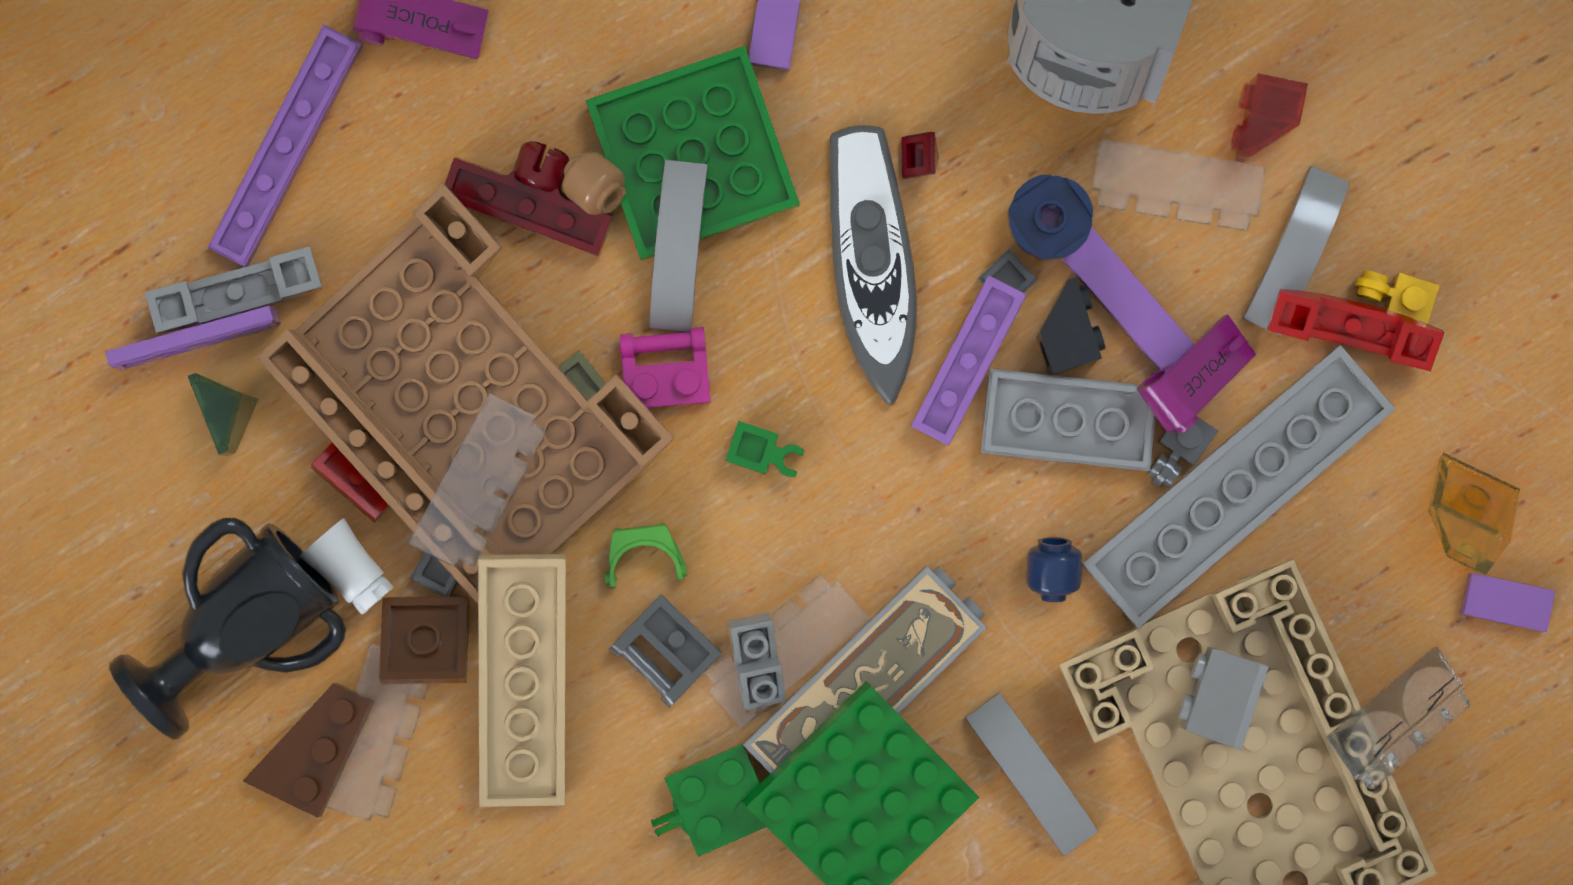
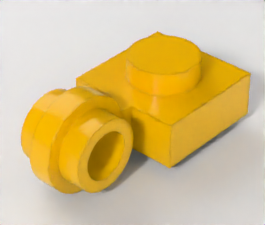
(1407, 296)

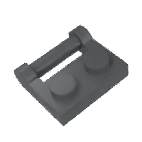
(676, 640)

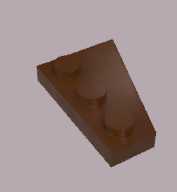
(314, 751)

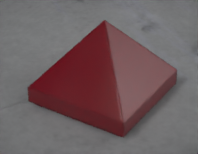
(919, 155)

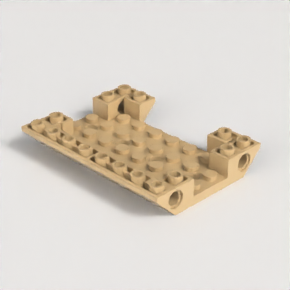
(1317, 810)

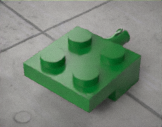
(710, 800)

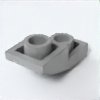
(756, 661)

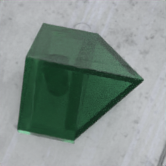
(224, 410)

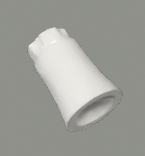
(347, 566)

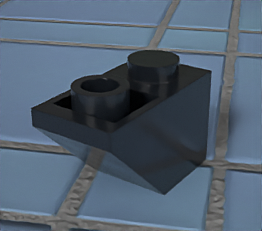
(1067, 333)

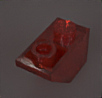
(1271, 112)

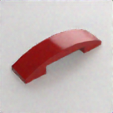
(1356, 325)

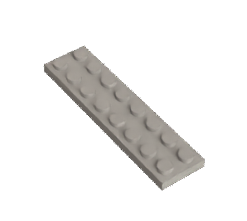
(1238, 486)

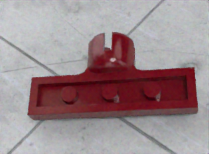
(530, 197)

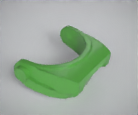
(650, 535)

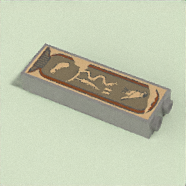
(893, 652)

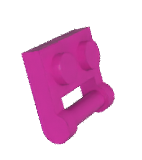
(669, 382)

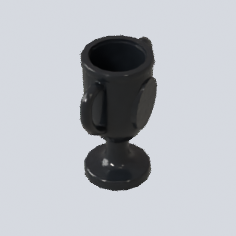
(235, 621)

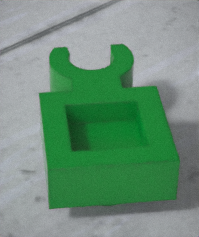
(756, 448)

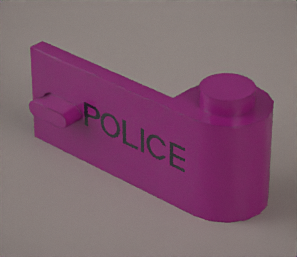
(430, 23)
(1189, 384)

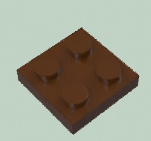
(424, 640)

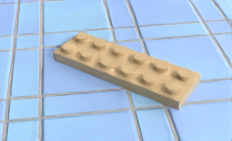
(521, 679)

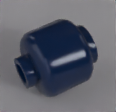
(1054, 568)

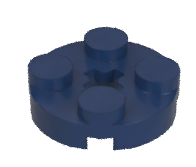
(1055, 193)

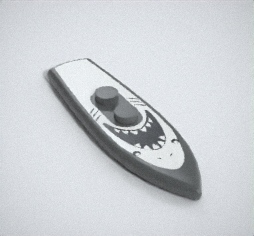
(872, 257)

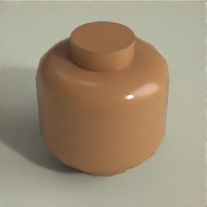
(594, 183)

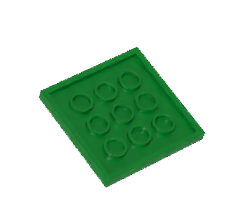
(696, 115)
(861, 795)

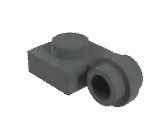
(1186, 445)

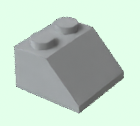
(1222, 697)

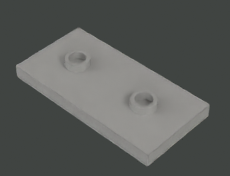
(1067, 420)

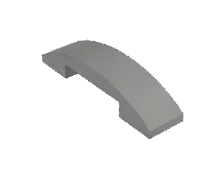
(1300, 242)
(677, 245)
(233, 291)
(1032, 774)

